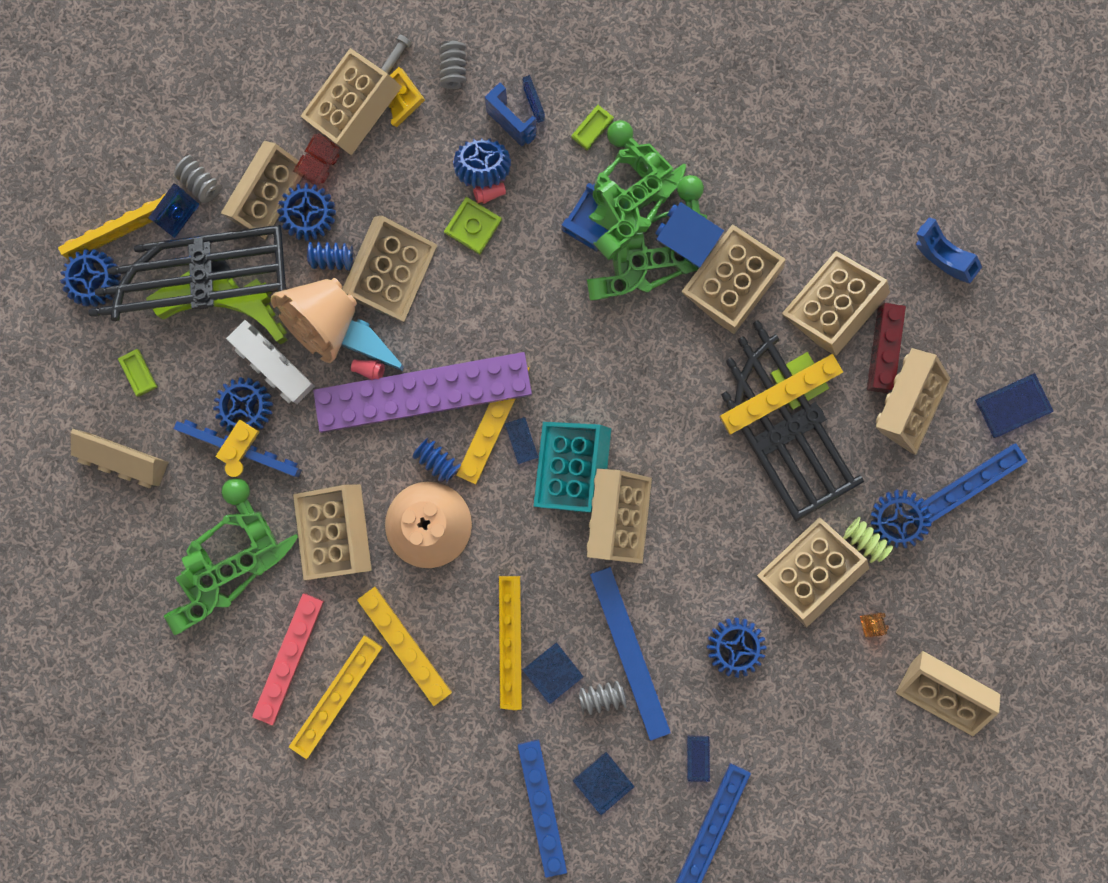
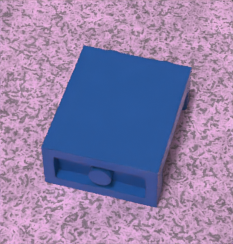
(495, 107)
(580, 225)
(689, 234)

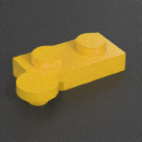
(236, 447)

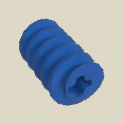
(330, 257)
(436, 460)

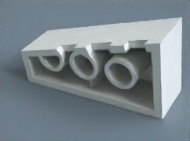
(271, 362)

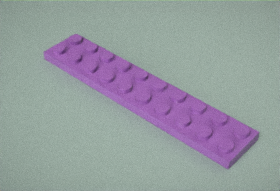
(422, 392)

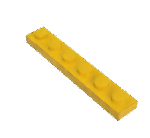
(110, 230)
(781, 394)
(485, 440)
(510, 642)
(404, 646)
(335, 697)

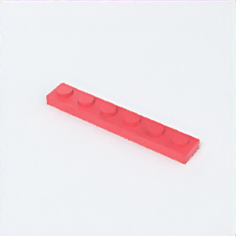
(288, 659)

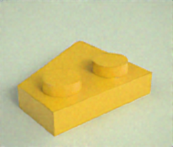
(406, 100)

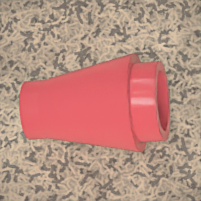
(488, 194)
(368, 368)

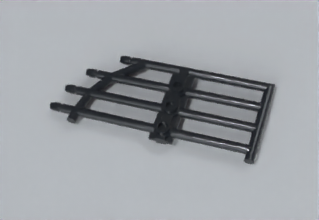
(200, 269)
(785, 431)

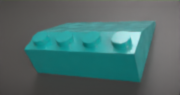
(569, 464)

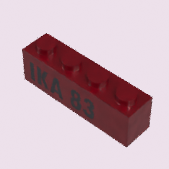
(886, 347)

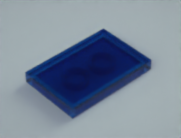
(1014, 405)

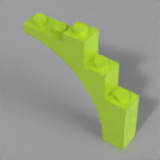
(251, 305)

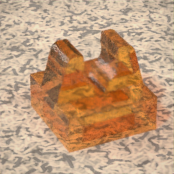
(874, 624)

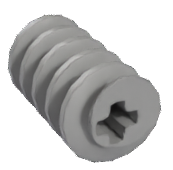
(452, 64)
(196, 180)
(602, 698)

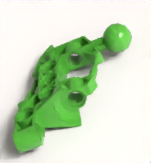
(690, 190)
(619, 208)
(198, 564)

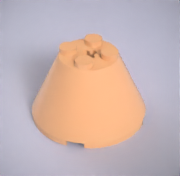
(317, 315)
(446, 533)

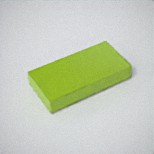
(592, 127)
(137, 373)

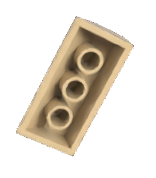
(261, 188)
(117, 458)
(949, 694)

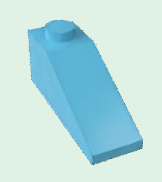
(365, 341)

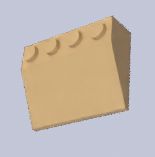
(351, 101)
(389, 268)
(734, 278)
(837, 302)
(913, 400)
(619, 516)
(332, 532)
(813, 571)

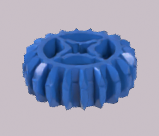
(482, 163)
(298, 212)
(73, 278)
(250, 400)
(910, 518)
(739, 637)

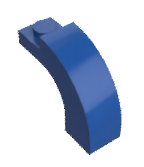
(944, 254)

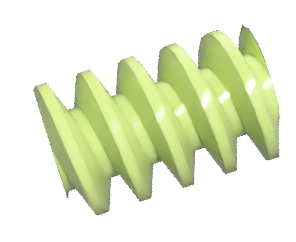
(867, 541)

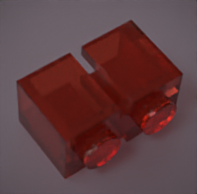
(317, 150)

